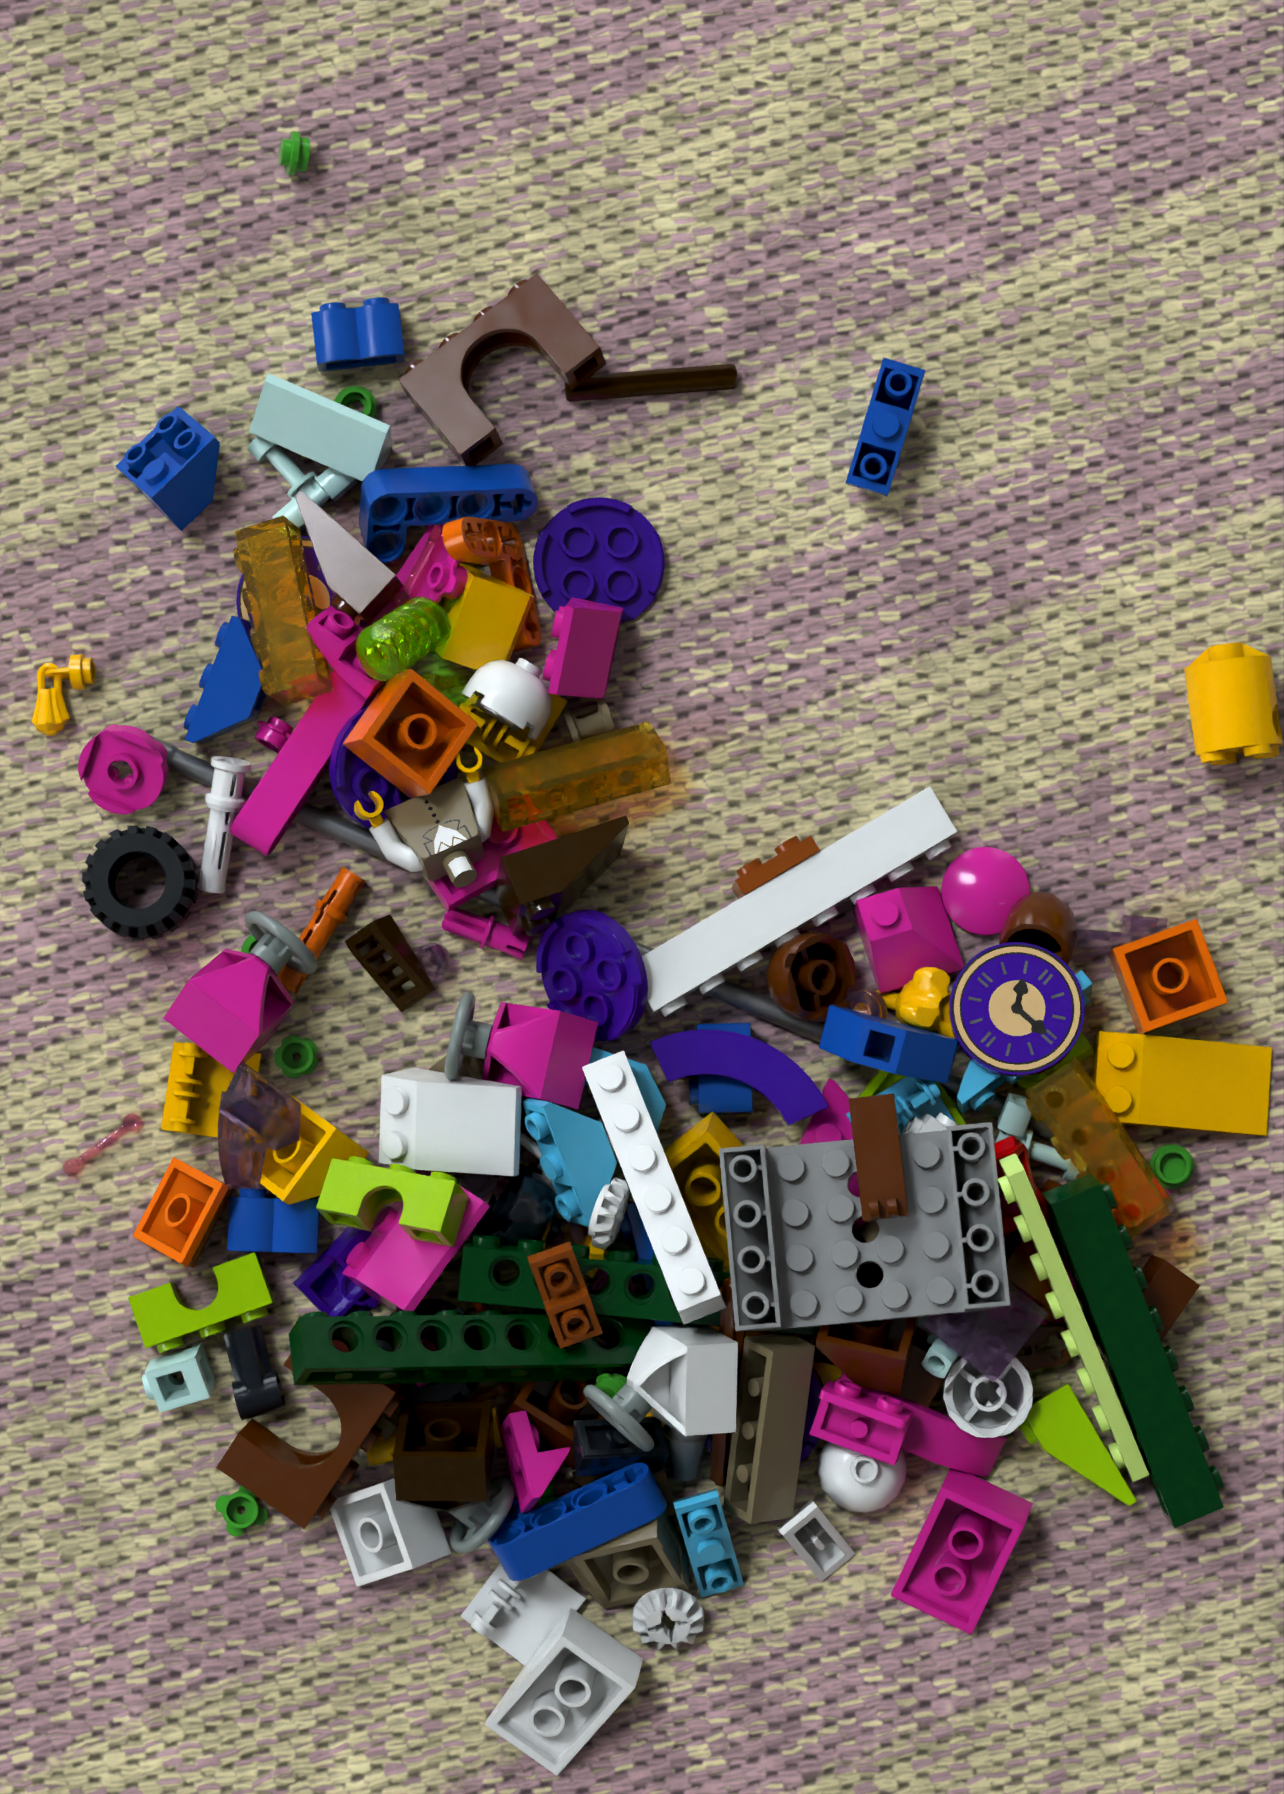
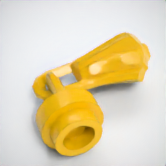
(50, 709)

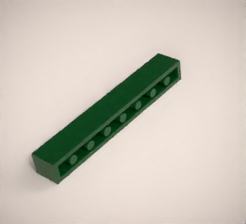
(1133, 1350)

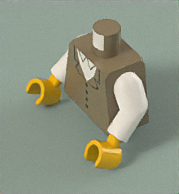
(439, 830)

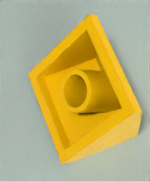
(484, 620)

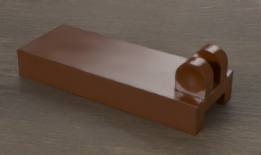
(878, 1157)

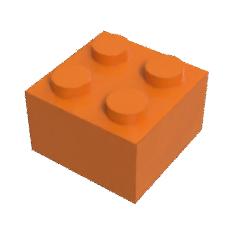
(410, 733)
(1167, 977)

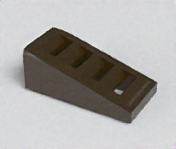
(373, 961)

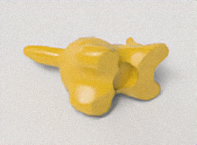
(924, 1001)

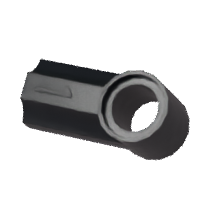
(255, 1381)

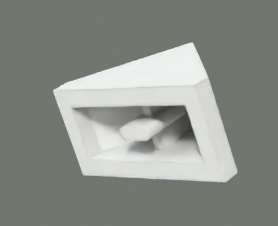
(816, 1540)

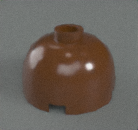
(810, 975)

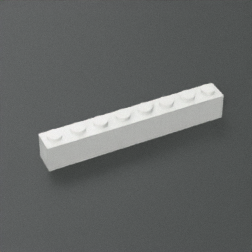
(795, 899)

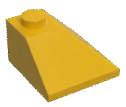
(301, 1167)

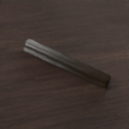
(655, 382)

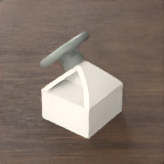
(681, 1378)

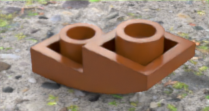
(564, 1295)

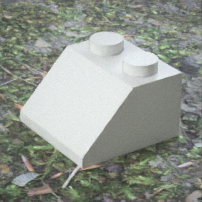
(385, 1534)

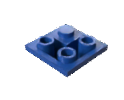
(175, 467)

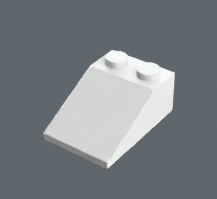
(449, 1123)
(565, 1692)

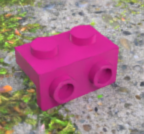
(861, 1421)

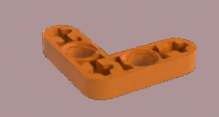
(501, 548)

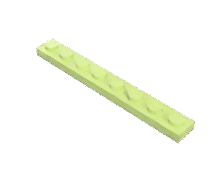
(1065, 1304)

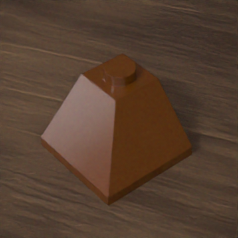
(871, 1352)

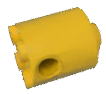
(1233, 704)

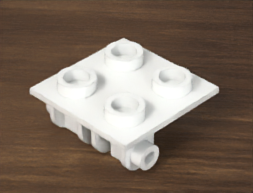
(520, 1612)

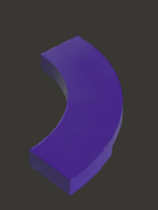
(744, 1060)

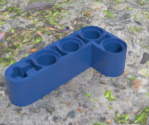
(497, 493)
(577, 1521)

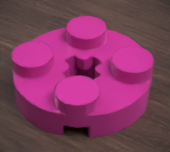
(142, 754)

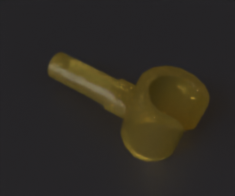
(446, 682)

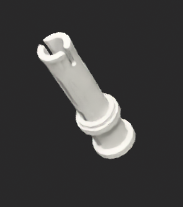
(224, 804)

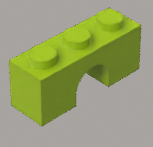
(359, 1190)
(166, 1319)

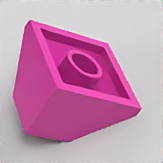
(904, 933)

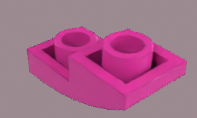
(336, 640)

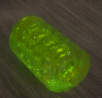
(402, 638)

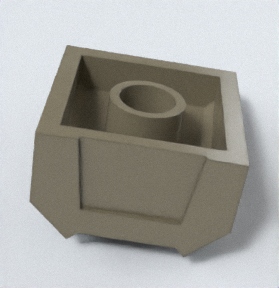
(634, 1564)

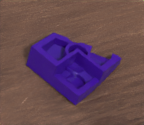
(327, 1286)

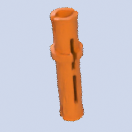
(325, 920)

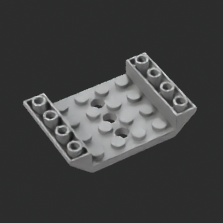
(797, 1247)

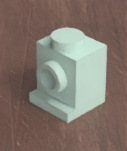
(172, 1393)

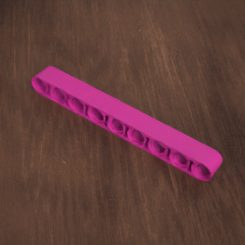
(309, 747)

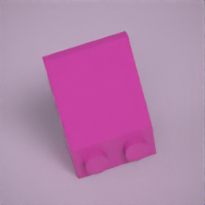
(961, 1549)

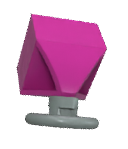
(237, 997)
(525, 1049)

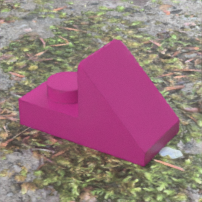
(528, 1469)

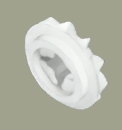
(608, 1213)
(679, 1606)

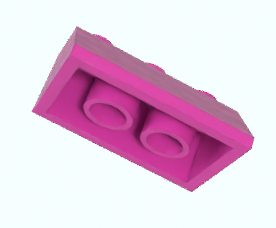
(403, 1269)

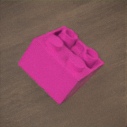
(584, 648)

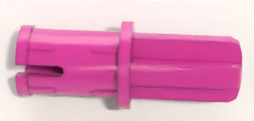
(485, 931)

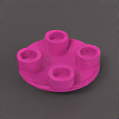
(982, 889)

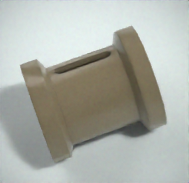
(589, 721)

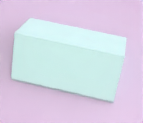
(320, 429)

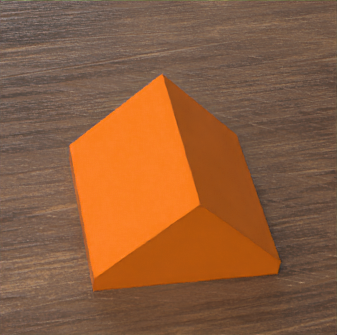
(183, 1212)

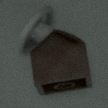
(446, 1466)

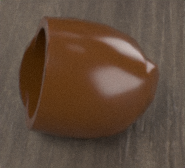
(1042, 921)

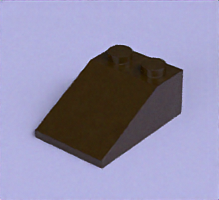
(549, 877)

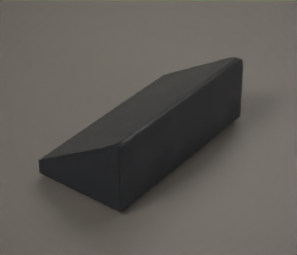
(603, 1449)

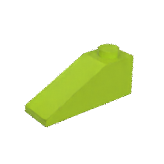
(1068, 1435)

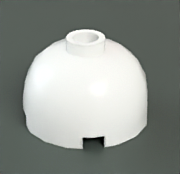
(512, 694)
(988, 1406)
(859, 1480)

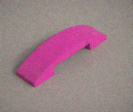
(942, 1441)

